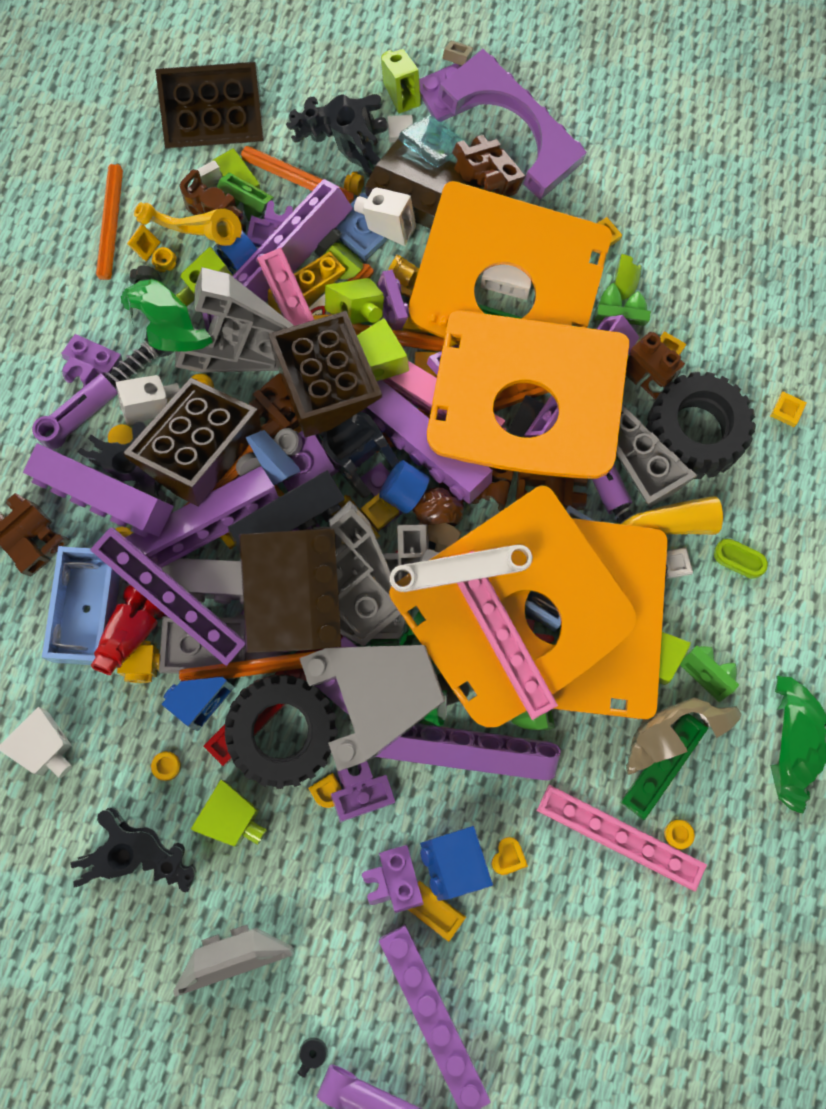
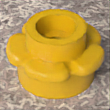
(354, 183)
(161, 254)

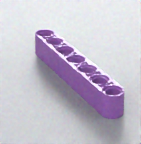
(476, 752)

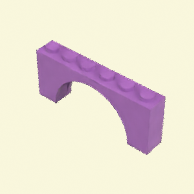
(486, 82)

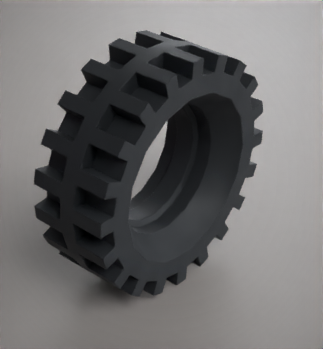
(244, 714)

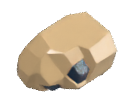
(442, 536)

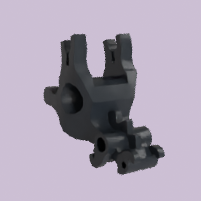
(347, 121)
(355, 443)
(121, 468)
(129, 848)

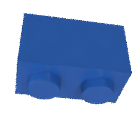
(196, 700)
(455, 864)

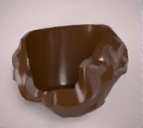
(439, 507)

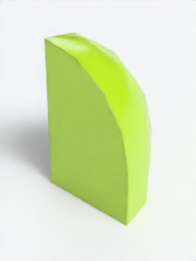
(347, 259)
(627, 276)

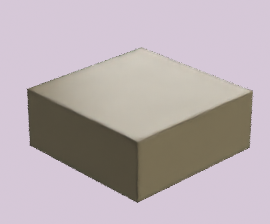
(457, 53)

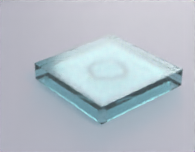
(430, 140)

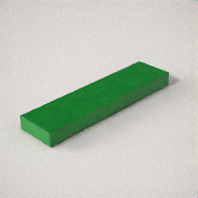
(656, 778)

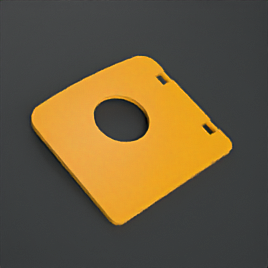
(488, 229)
(573, 363)
(563, 569)
(631, 669)

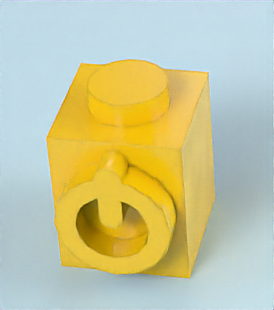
(141, 664)

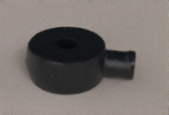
(312, 1061)

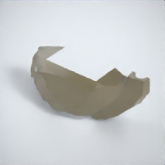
(658, 741)

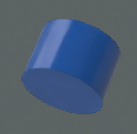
(237, 253)
(404, 487)

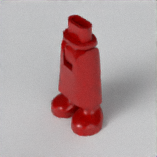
(125, 631)

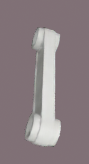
(461, 568)

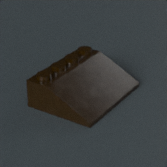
(210, 104)
(410, 174)
(324, 372)
(194, 440)
(290, 590)

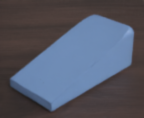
(272, 458)

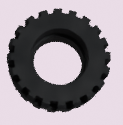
(718, 399)

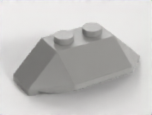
(230, 957)

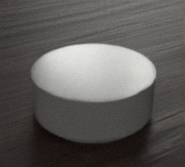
(289, 441)
(247, 463)

